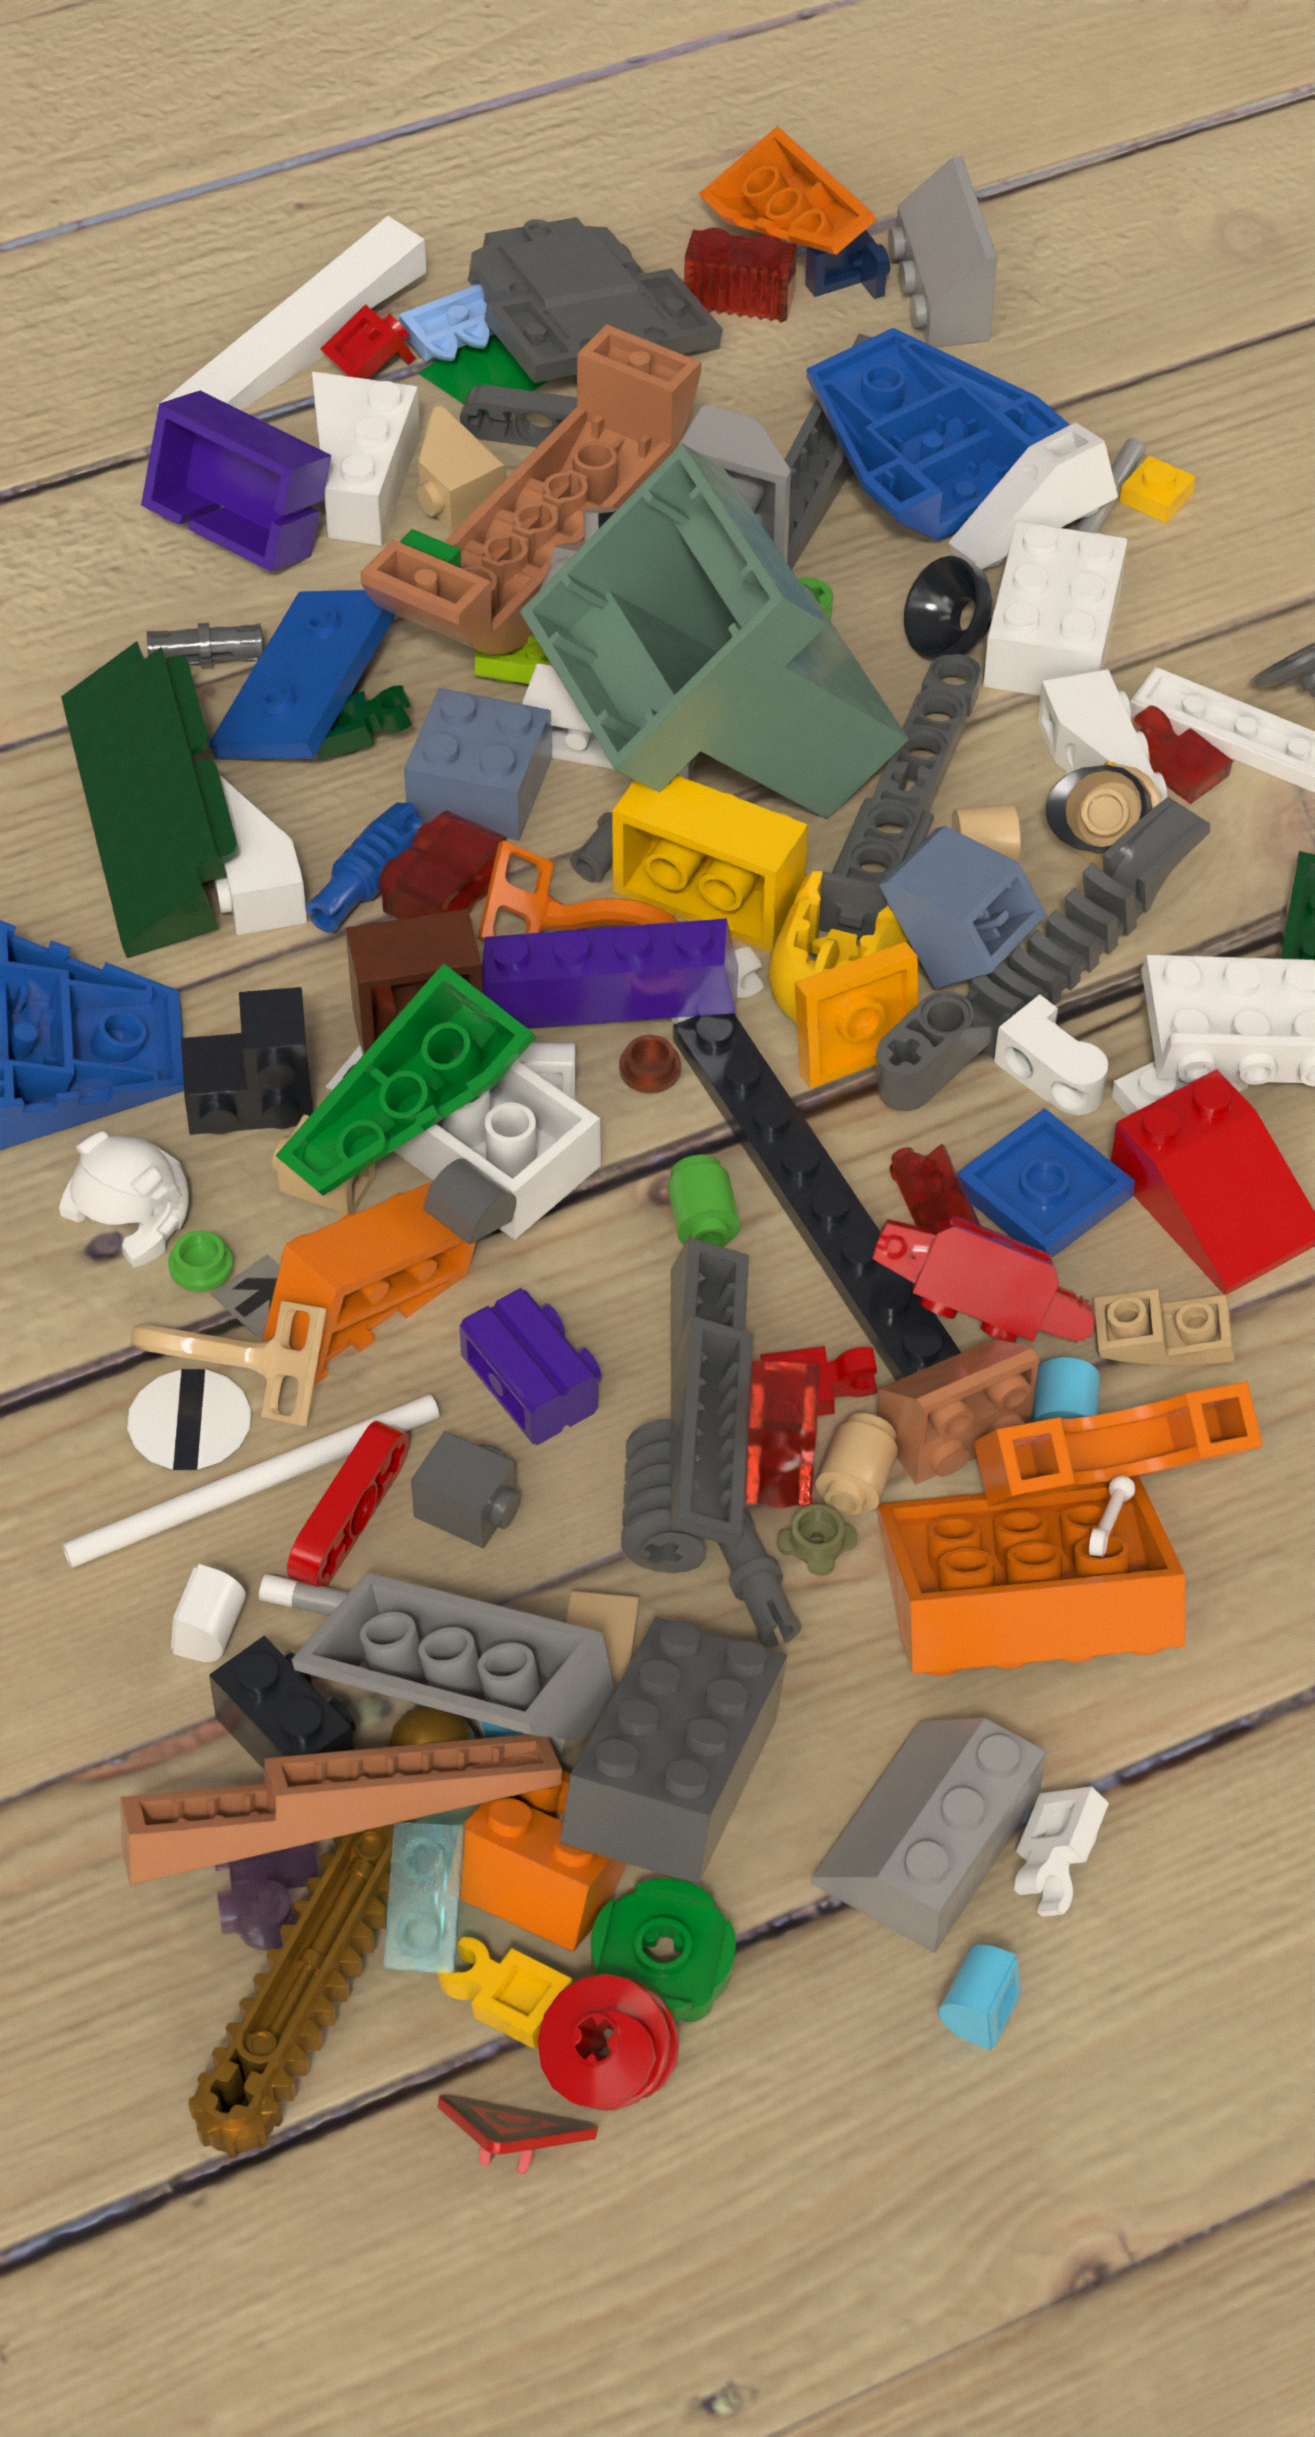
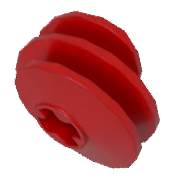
(641, 2048)

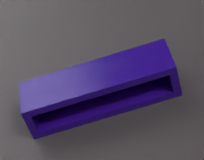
(613, 973)

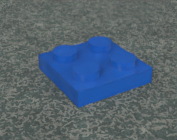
(1045, 1184)

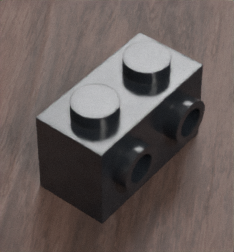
(276, 1707)

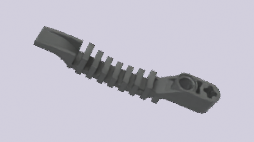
(921, 1059)

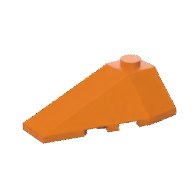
(787, 195)

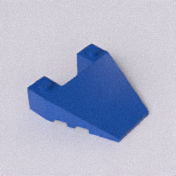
(79, 1040)

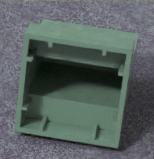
(700, 638)

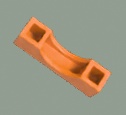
(1130, 1442)

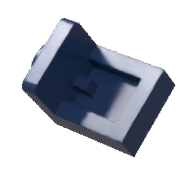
(857, 263)

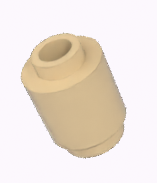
(857, 1464)

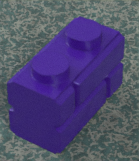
(530, 1365)

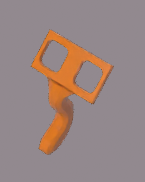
(545, 913)

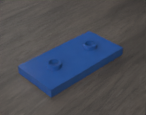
(302, 677)

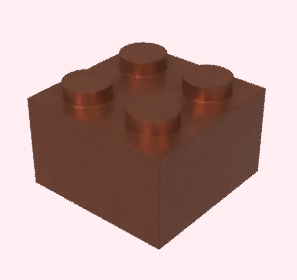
(398, 958)

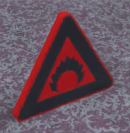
(512, 2130)

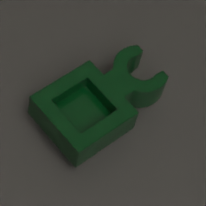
(363, 718)

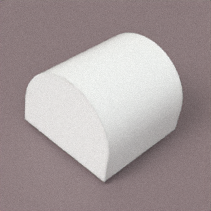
(554, 1063)
(206, 1614)

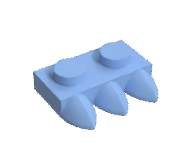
(448, 324)

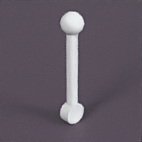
(1121, 1490)

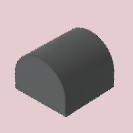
(469, 1201)

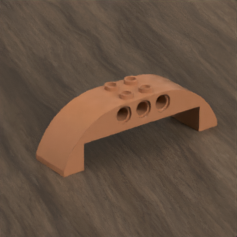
(625, 425)

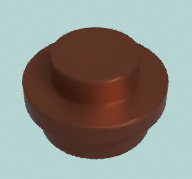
(650, 1064)

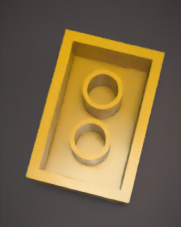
(709, 857)

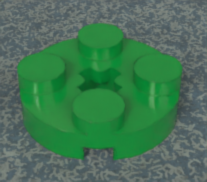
(698, 1932)

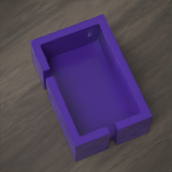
(224, 457)

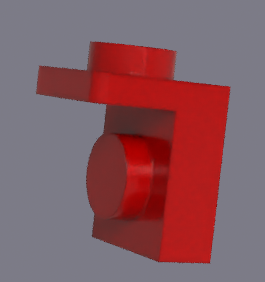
(367, 344)

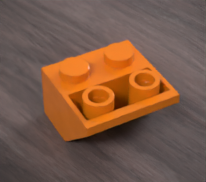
(527, 1876)

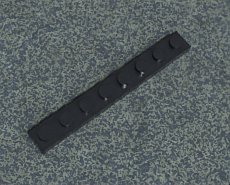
(812, 1192)

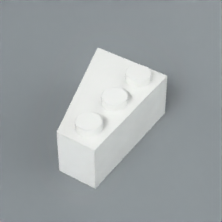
(372, 440)

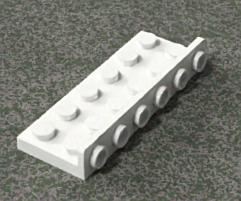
(1232, 1016)

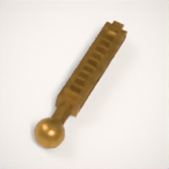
(307, 1973)

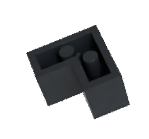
(251, 1075)

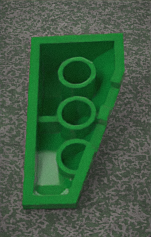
(421, 1069)

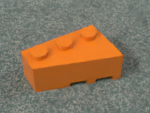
(366, 1272)

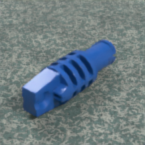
(359, 867)

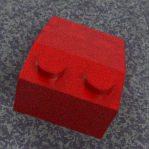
(1215, 1181)

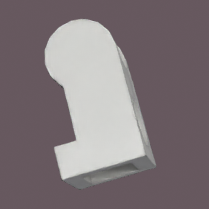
(1051, 1060)

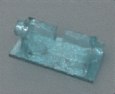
(424, 1897)

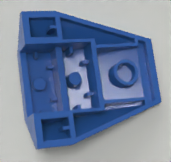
(926, 427)

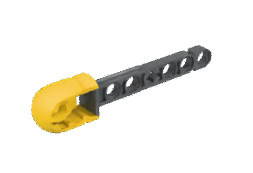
(849, 898)

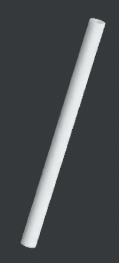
(240, 1484)

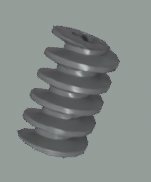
(647, 1508)

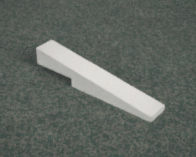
(297, 328)

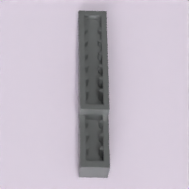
(816, 476)
(709, 1391)

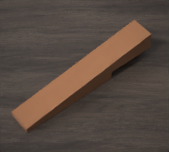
(326, 1798)

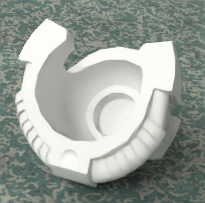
(128, 1183)

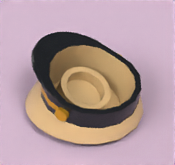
(1098, 806)

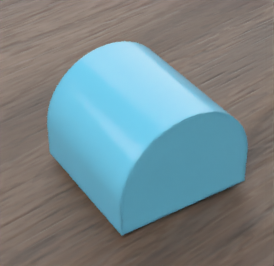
(1066, 1389)
(982, 1995)

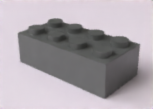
(674, 1750)

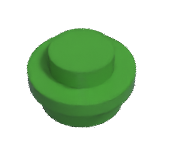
(200, 1261)

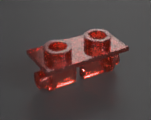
(930, 1186)

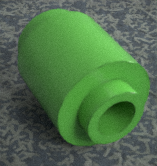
(703, 1201)

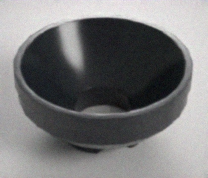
(937, 603)

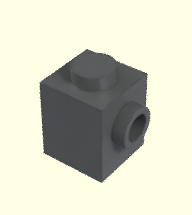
(465, 1489)

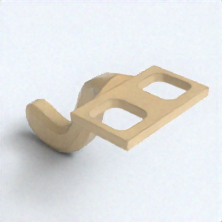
(270, 1358)

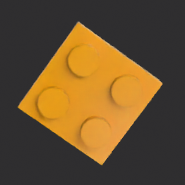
(850, 1011)

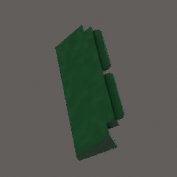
(150, 805)

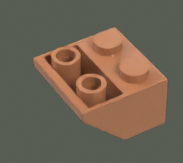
(957, 1402)

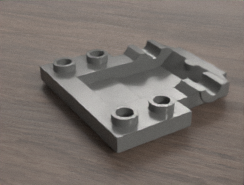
(564, 281)

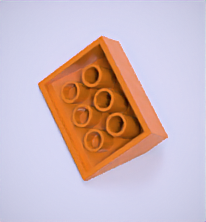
(1021, 1584)

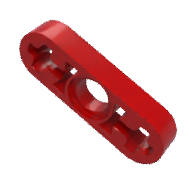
(348, 1504)

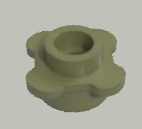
(817, 1522)

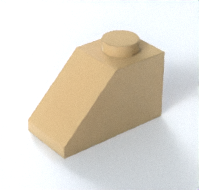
(454, 470)

